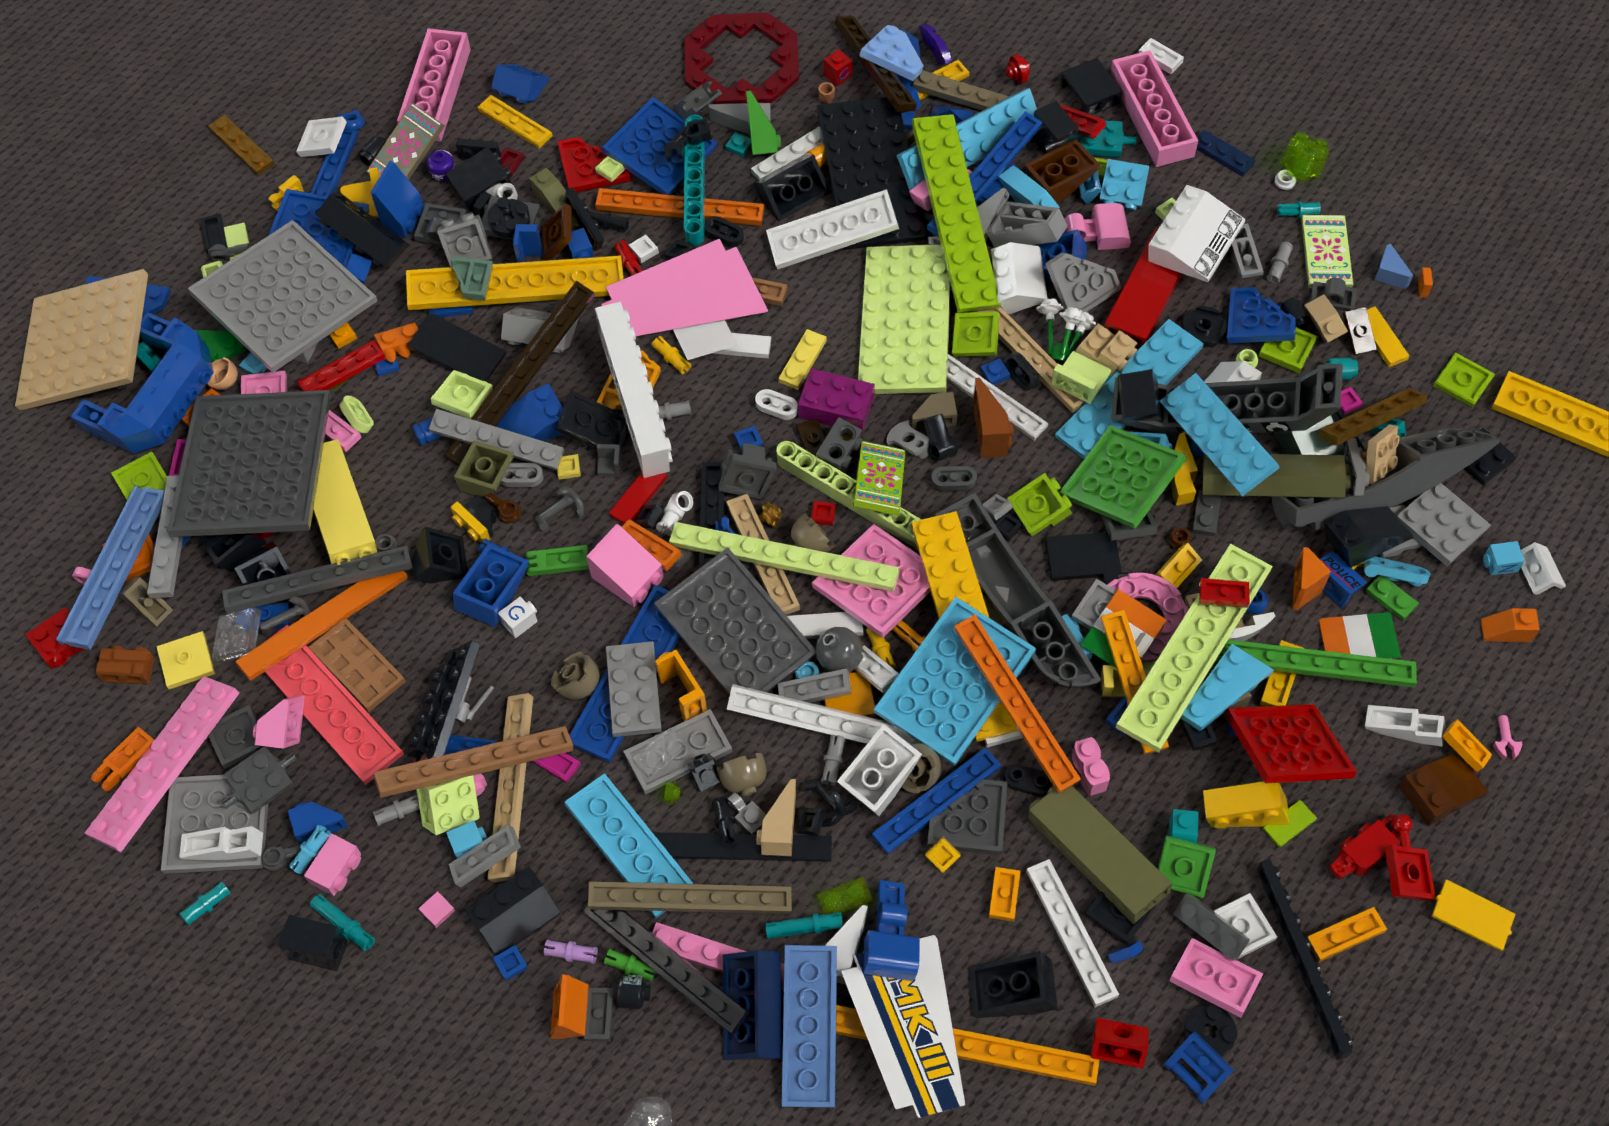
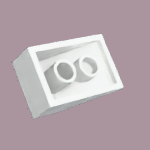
(880, 769)

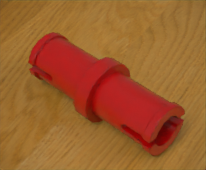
(628, 259)

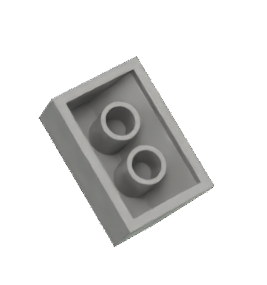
(522, 325)

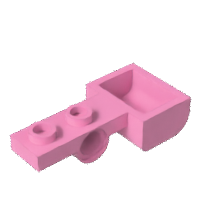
(1106, 227)

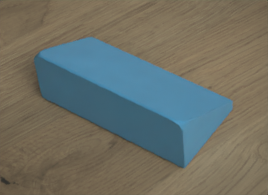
(1090, 188)

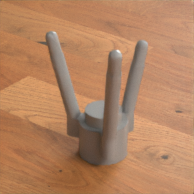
(464, 712)

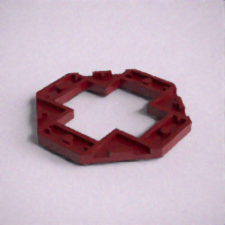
(740, 25)

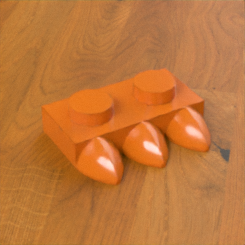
(396, 341)

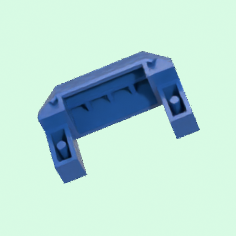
(163, 396)

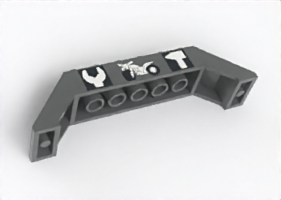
(1260, 404)

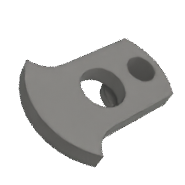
(917, 447)

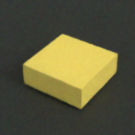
(569, 467)

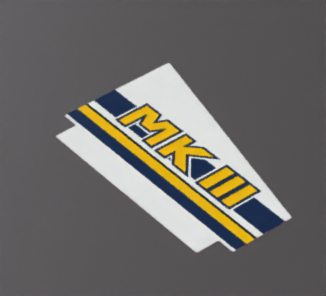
(910, 1032)

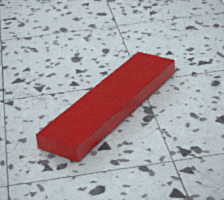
(343, 368)

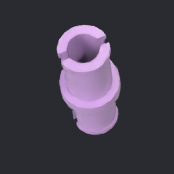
(570, 951)

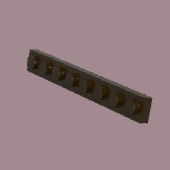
(886, 79)

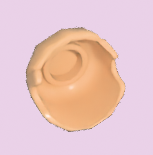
(224, 374)

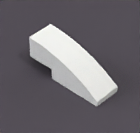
(1406, 724)
(221, 844)

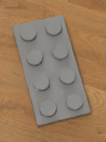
(633, 689)
(699, 735)

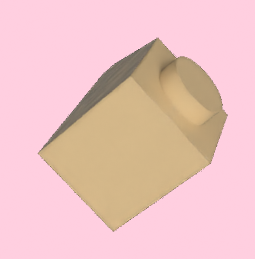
(1325, 318)

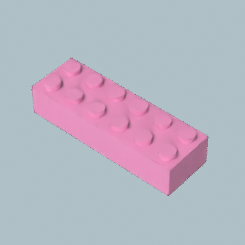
(437, 74)
(1154, 109)

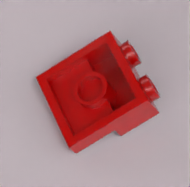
(44, 640)

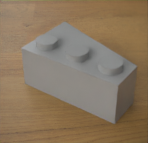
(1026, 225)

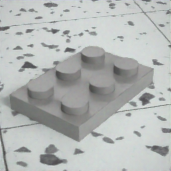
(1094, 604)

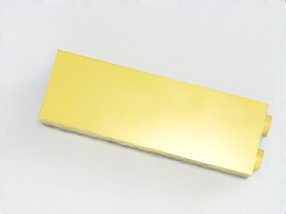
(340, 509)

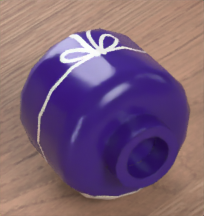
(439, 164)

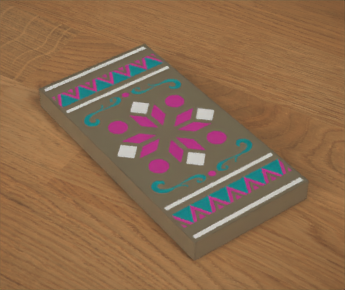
(409, 141)

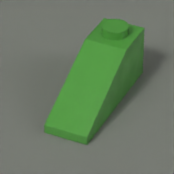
(762, 131)

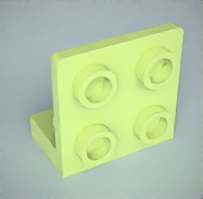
(1080, 377)
(448, 805)

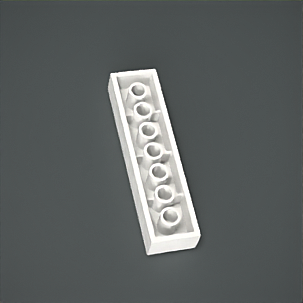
(634, 389)

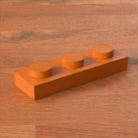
(657, 547)

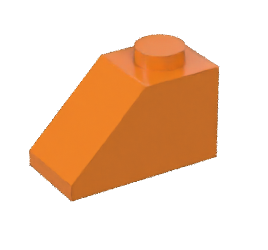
(1511, 626)

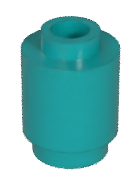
(1350, 367)

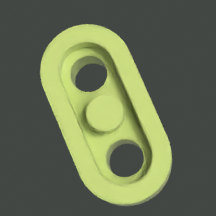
(356, 414)

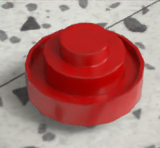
(1018, 69)

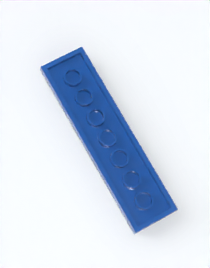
(594, 727)

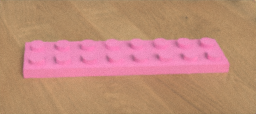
(161, 763)

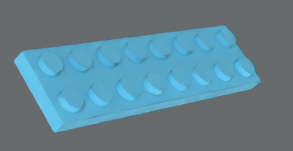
(977, 134)
(1164, 353)

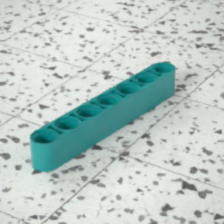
(694, 190)

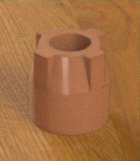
(826, 92)

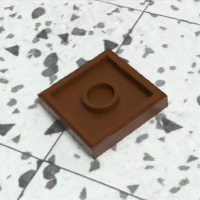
(556, 232)

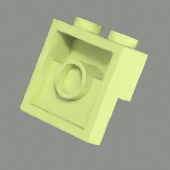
(462, 394)

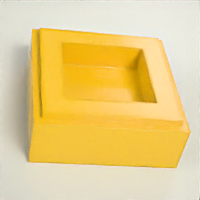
(942, 854)

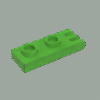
(557, 560)

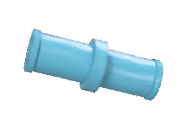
(310, 849)

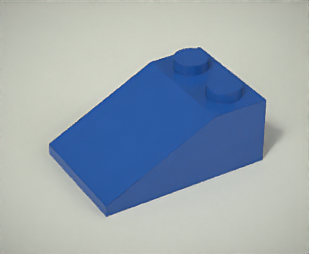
(397, 201)
(1069, 242)
(534, 415)
(490, 584)

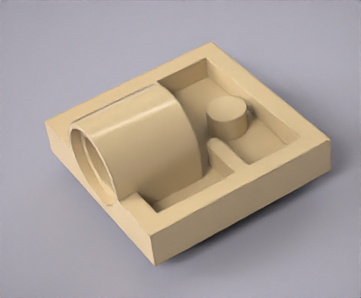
(1381, 453)

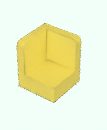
(1110, 682)

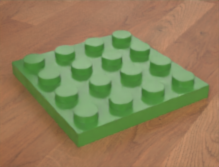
(1123, 476)

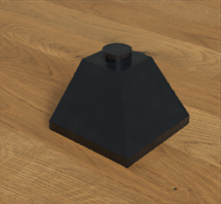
(438, 557)
(262, 565)

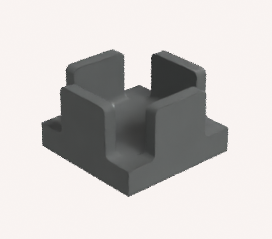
(747, 472)

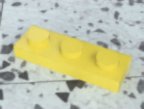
(802, 359)

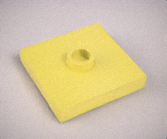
(185, 660)

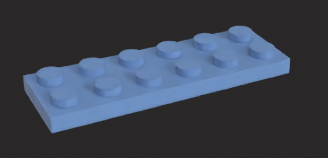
(809, 1026)

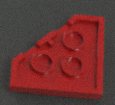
(580, 163)

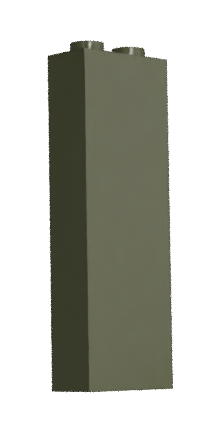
(1296, 477)
(1099, 852)

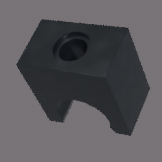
(1055, 128)
(313, 942)

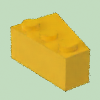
(1246, 805)

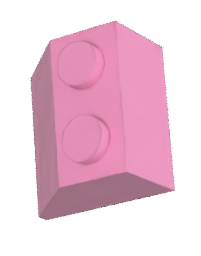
(281, 724)

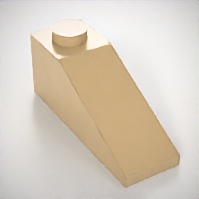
(778, 824)

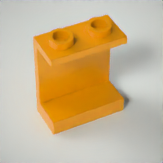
(670, 665)

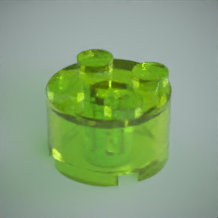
(1305, 156)

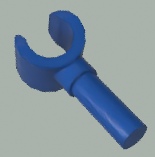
(724, 526)

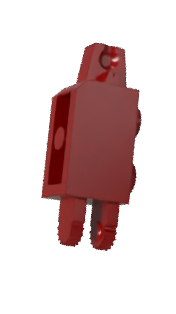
(1365, 850)

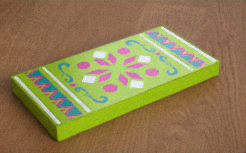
(879, 478)

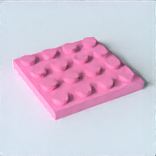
(876, 607)

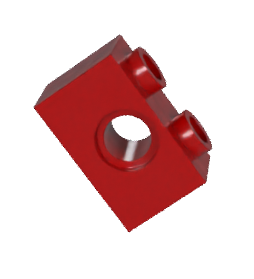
(1120, 1043)

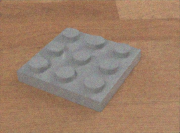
(1443, 523)

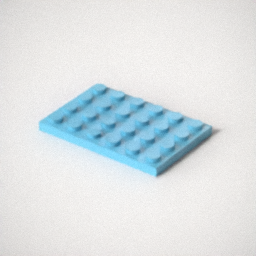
(941, 690)

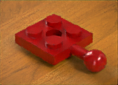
(1404, 859)

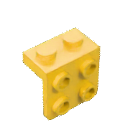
(362, 191)

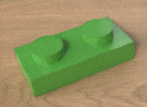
(1392, 597)

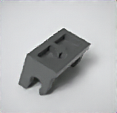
(696, 100)

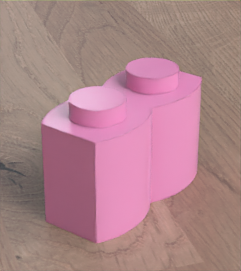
(1093, 770)

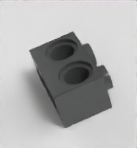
(835, 444)

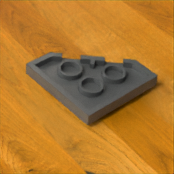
(973, 820)

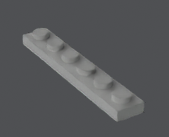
(523, 446)
(166, 550)

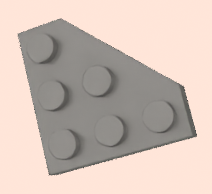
(1081, 282)

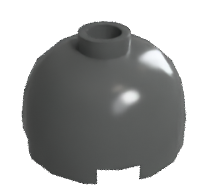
(839, 649)

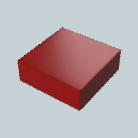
(823, 513)

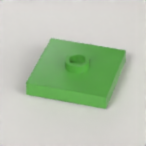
(1186, 865)

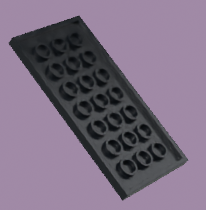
(862, 159)

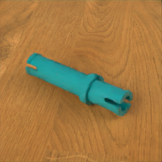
(804, 925)
(349, 928)

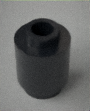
(371, 150)
(1296, 309)

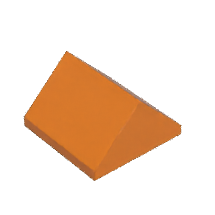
(1309, 578)
(569, 1008)

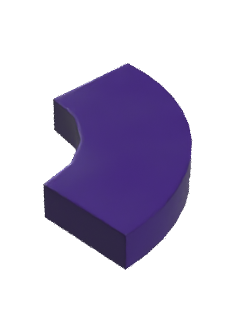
(935, 43)

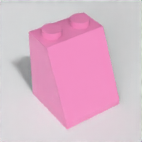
(624, 566)

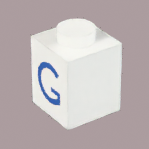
(518, 616)

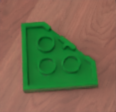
(220, 344)

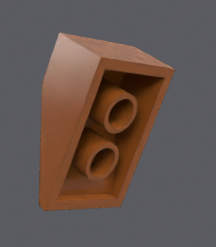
(991, 422)

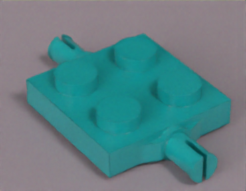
(1107, 142)

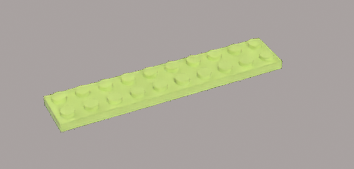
(1189, 655)

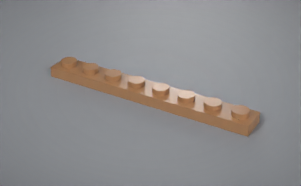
(472, 761)

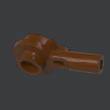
(508, 510)

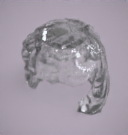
(650, 1112)

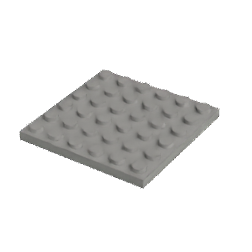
(282, 295)

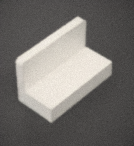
(1540, 569)

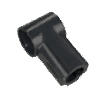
(941, 444)

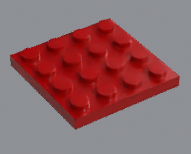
(1290, 743)

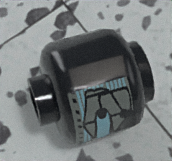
(631, 991)

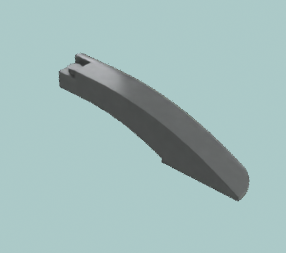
(1028, 609)

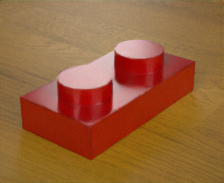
(1224, 592)

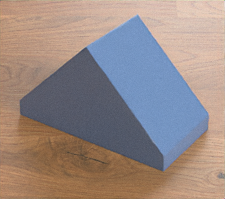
(1393, 269)

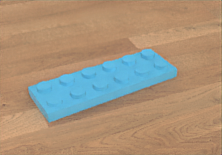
(1219, 434)
(623, 836)

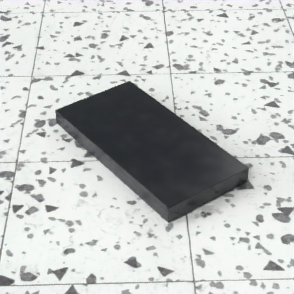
(456, 348)

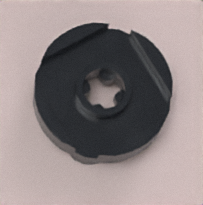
(504, 208)
(1214, 322)
(1215, 1017)

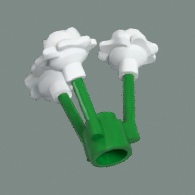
(1073, 317)

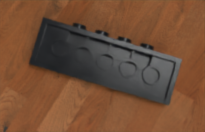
(442, 703)

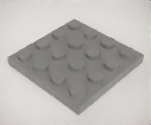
(197, 807)

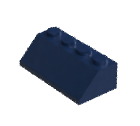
(755, 983)

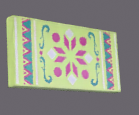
(1326, 248)

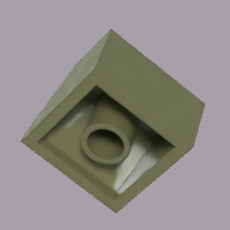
(483, 469)

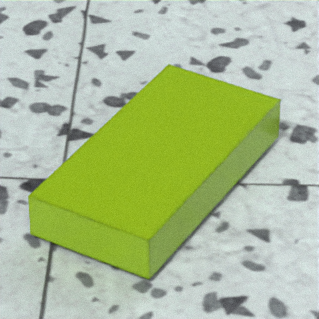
(1299, 819)

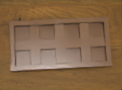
(357, 664)

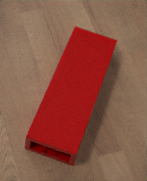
(1143, 299)

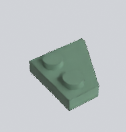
(472, 276)

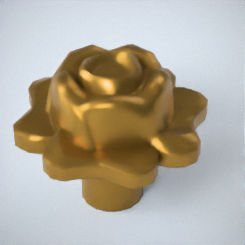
(771, 514)

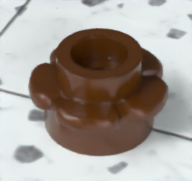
(1179, 533)

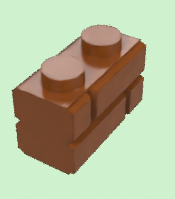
(125, 665)

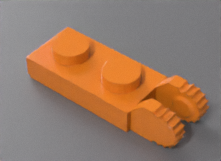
(123, 758)

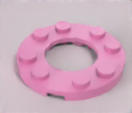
(1165, 596)

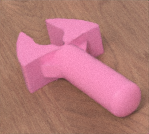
(1506, 739)

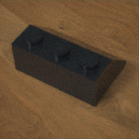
(792, 186)
(513, 911)

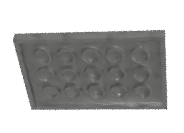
(735, 626)

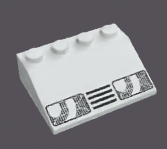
(1195, 234)

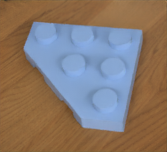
(894, 52)

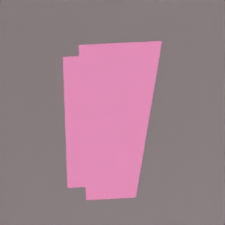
(689, 291)

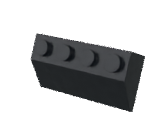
(361, 229)

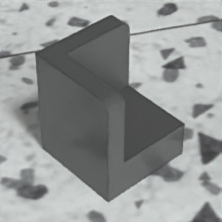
(609, 460)

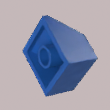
(518, 82)

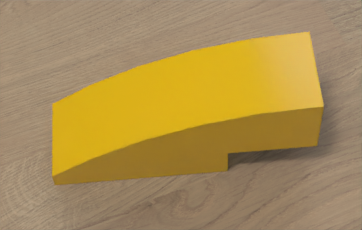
(1182, 483)

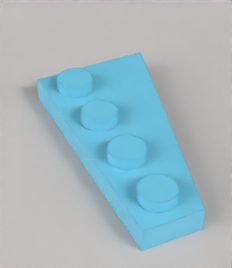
(1225, 685)

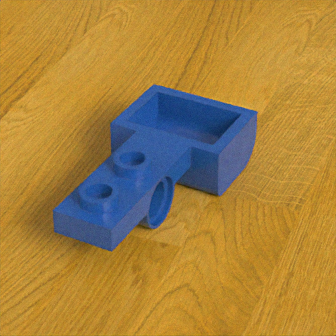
(888, 949)

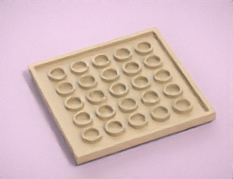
(82, 340)

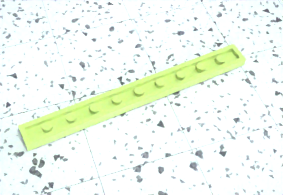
(786, 556)

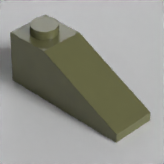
(549, 192)

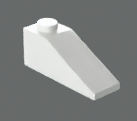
(847, 941)

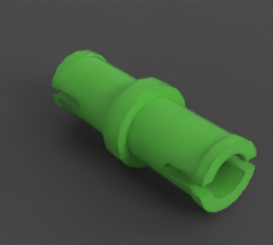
(629, 964)

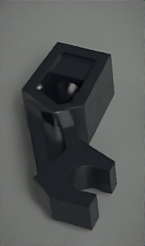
(685, 136)

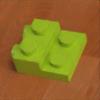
(1040, 504)

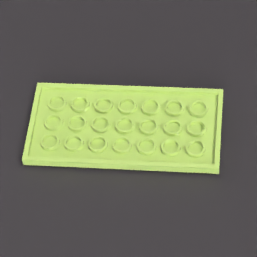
(905, 319)

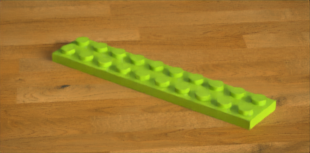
(955, 213)

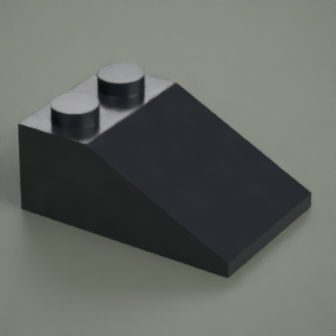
(1365, 533)
(1014, 986)

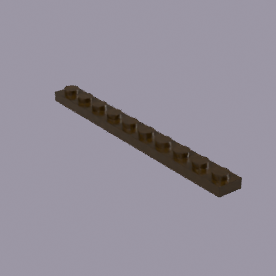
(528, 363)

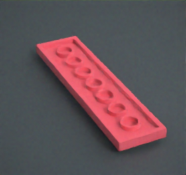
(335, 713)

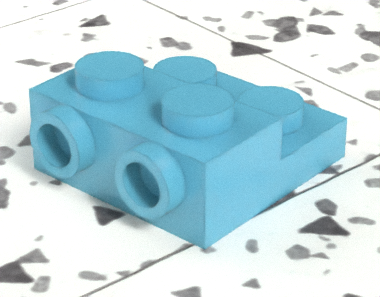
(1124, 184)

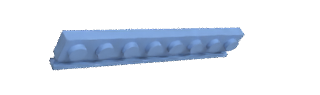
(111, 568)

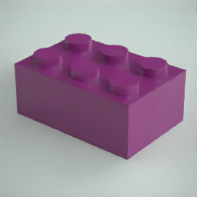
(835, 396)

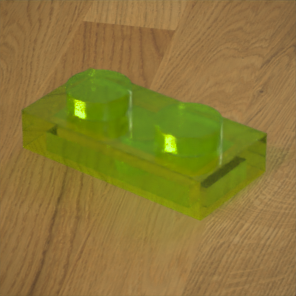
(845, 897)

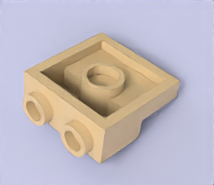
(1108, 348)

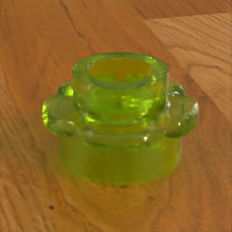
(672, 792)

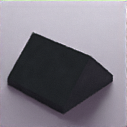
(1139, 396)

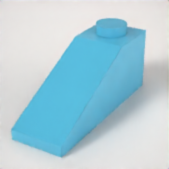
(1024, 189)

